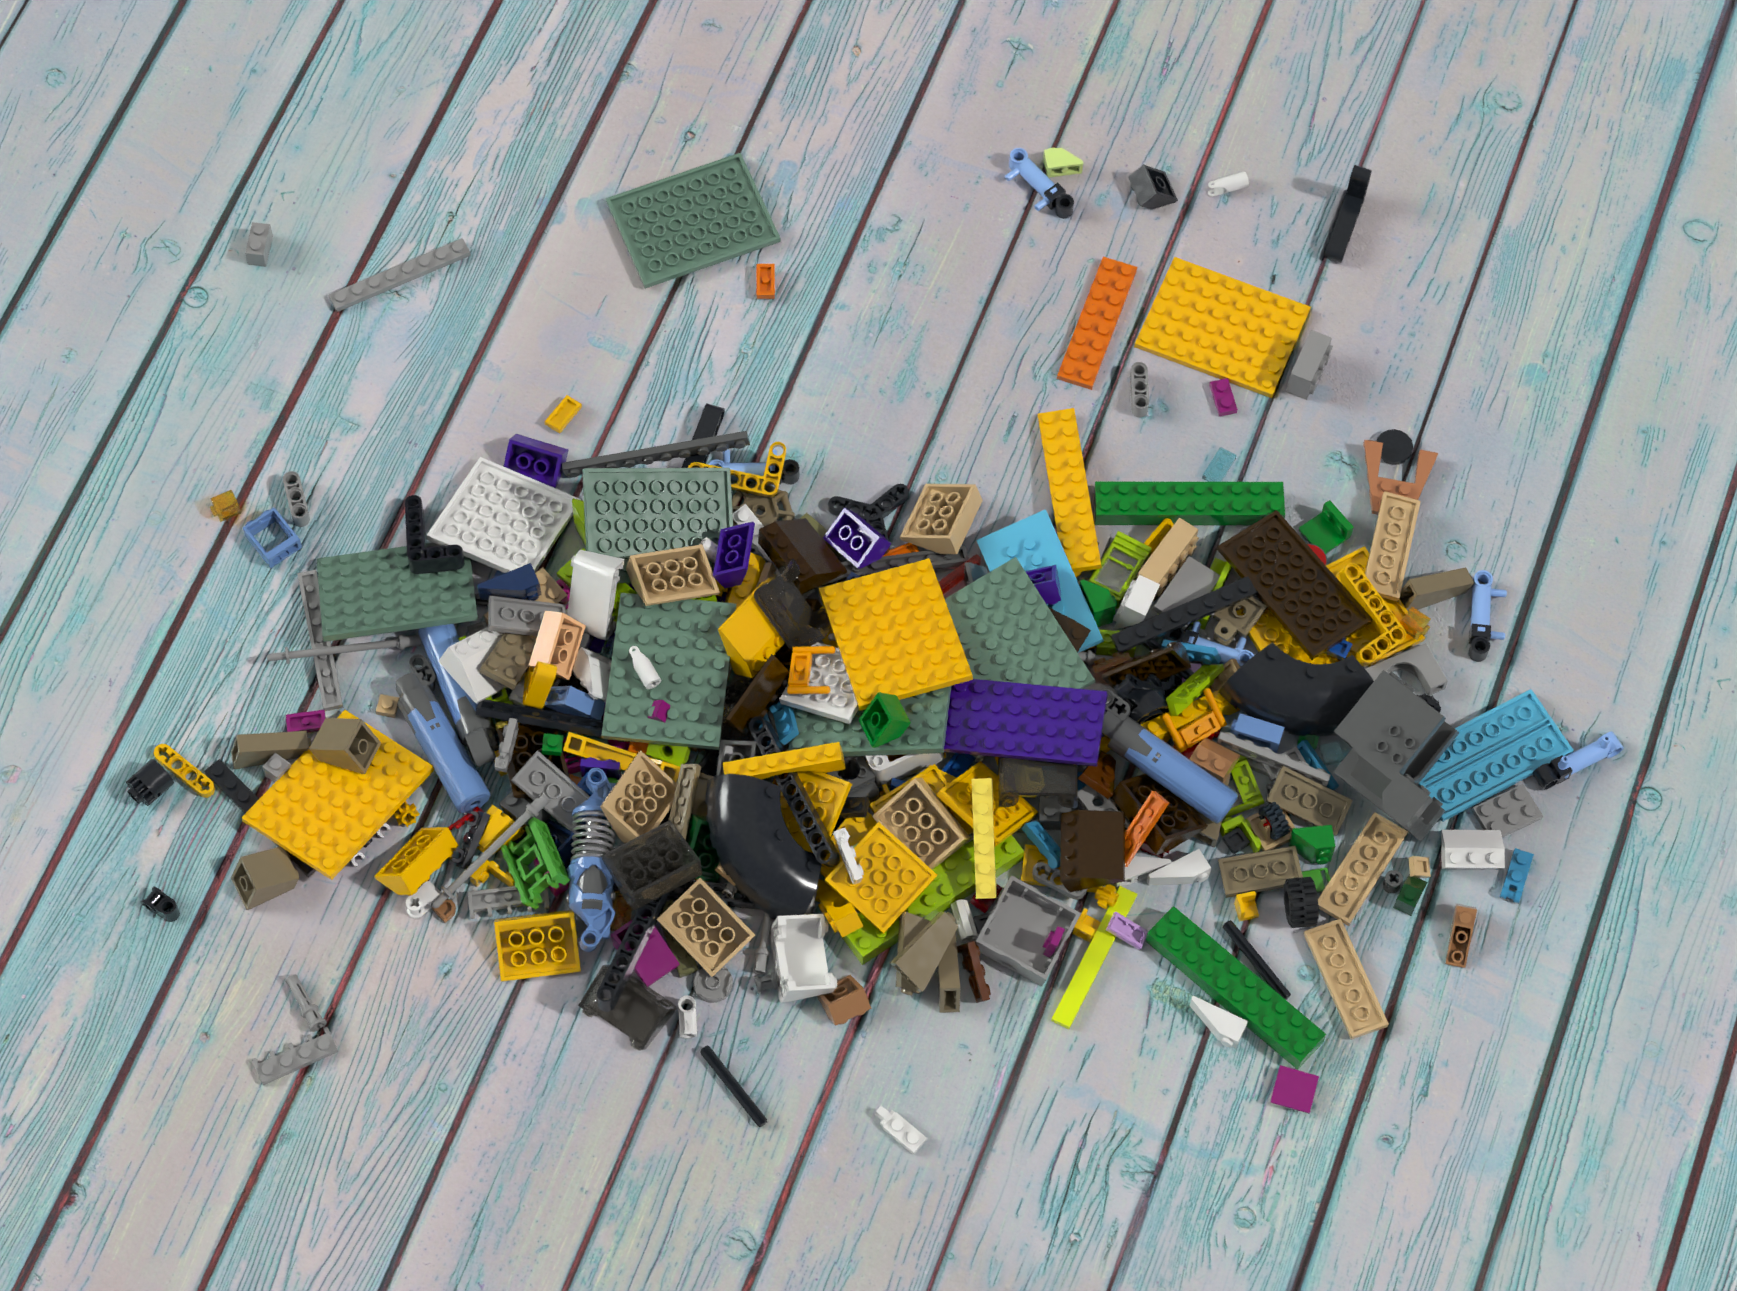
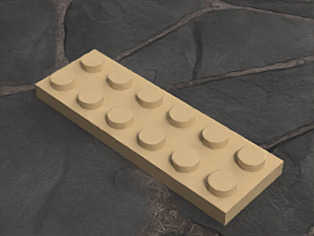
(1391, 544)
(1361, 868)
(1345, 979)

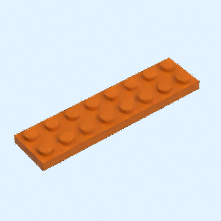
(1097, 323)

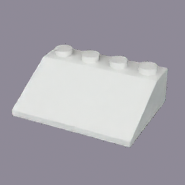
(465, 660)

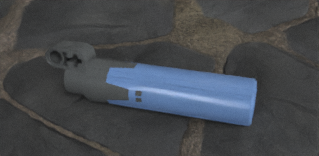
(473, 729)
(438, 737)
(1165, 763)

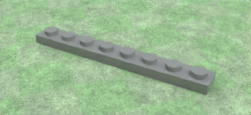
(399, 275)
(324, 664)

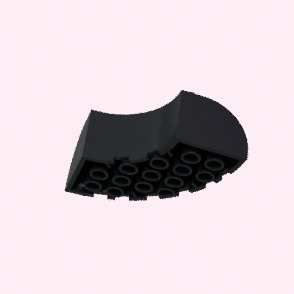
(1297, 693)
(757, 845)

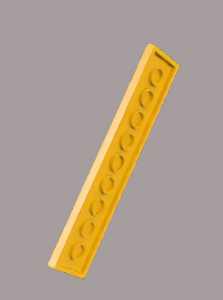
(1069, 489)

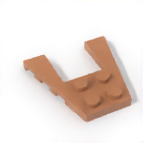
(1378, 484)

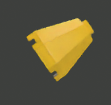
(495, 827)

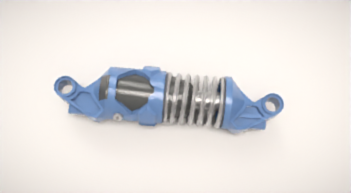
(590, 881)

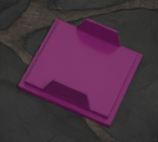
(1294, 1089)

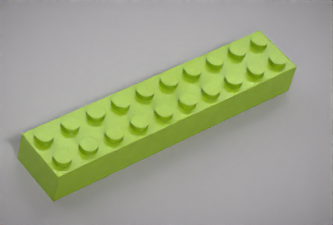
(953, 883)

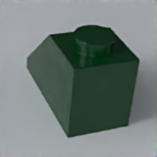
(1410, 895)

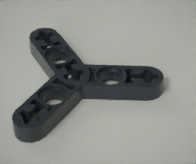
(876, 507)

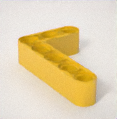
(760, 480)
(1381, 610)
(538, 684)

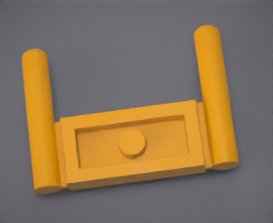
(801, 667)
(1199, 728)

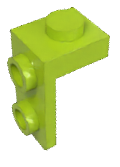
(1231, 823)

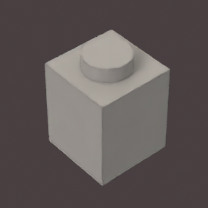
(276, 767)

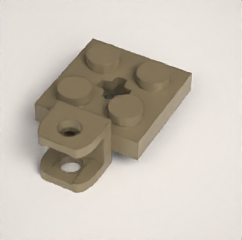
(1231, 623)

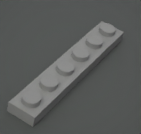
(1268, 757)

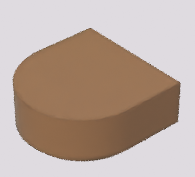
(445, 910)

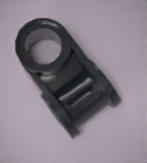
(159, 902)

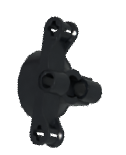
(1146, 697)

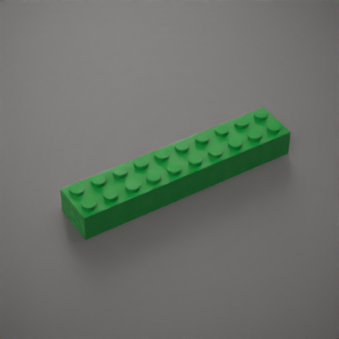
(1191, 501)
(1235, 987)

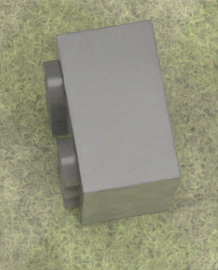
(1310, 365)

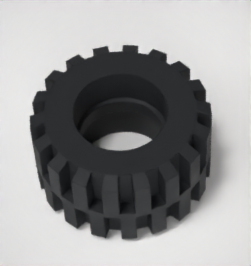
(1301, 902)

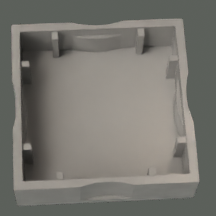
(1020, 927)

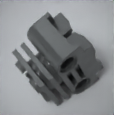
(864, 780)

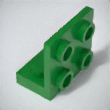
(1327, 528)

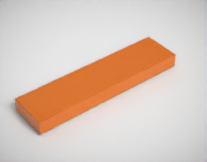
(1143, 824)

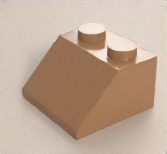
(1214, 758)
(845, 1001)

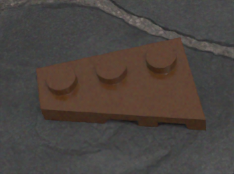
(1102, 776)
(976, 970)

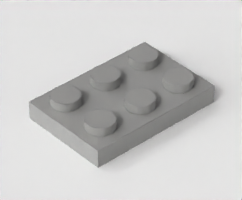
(1508, 811)

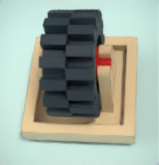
(1271, 826)

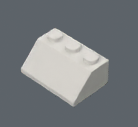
(1472, 849)

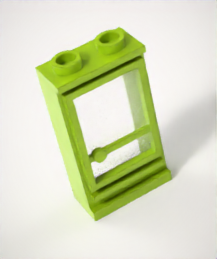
(1121, 565)

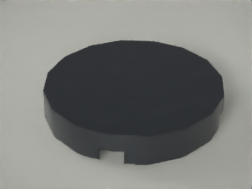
(1396, 446)

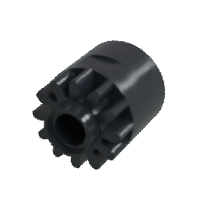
(149, 783)

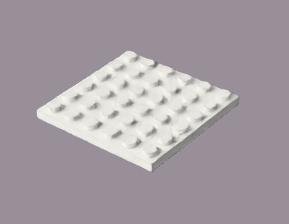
(503, 518)

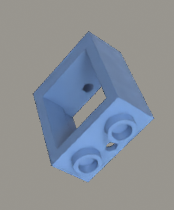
(281, 551)
(574, 702)
(1258, 731)

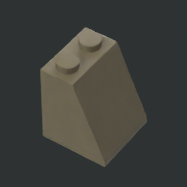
(345, 744)
(264, 876)

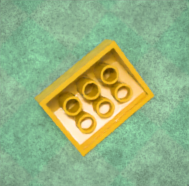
(749, 638)
(537, 945)

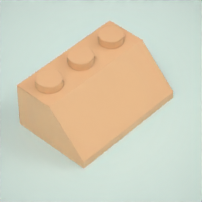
(558, 642)

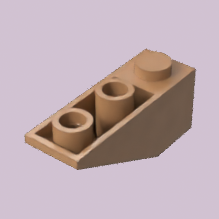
(1460, 935)

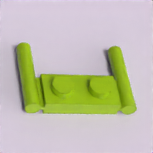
(1246, 786)

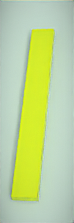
(1091, 962)

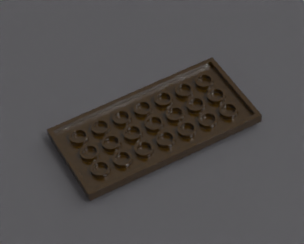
(1295, 584)

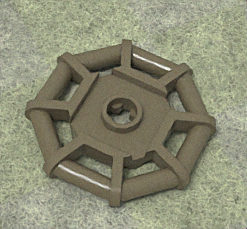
(765, 504)

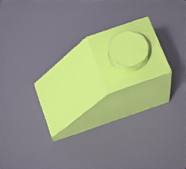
(1061, 163)

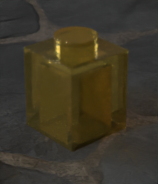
(225, 506)
(1415, 623)

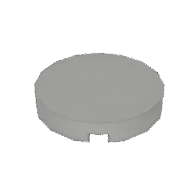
(713, 988)

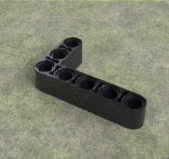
(1348, 213)
(423, 558)

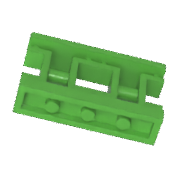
(547, 856)

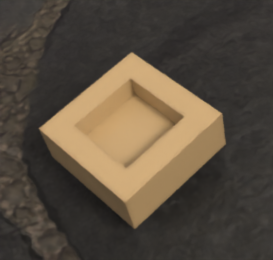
(387, 706)
(1419, 867)

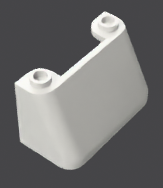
(594, 592)
(901, 767)
(800, 957)

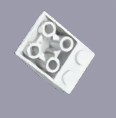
(1136, 602)
(593, 672)

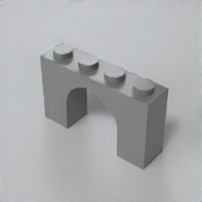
(1417, 661)

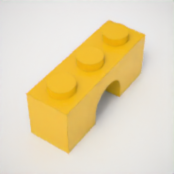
(839, 913)

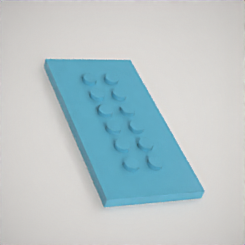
(1038, 546)
(1494, 753)

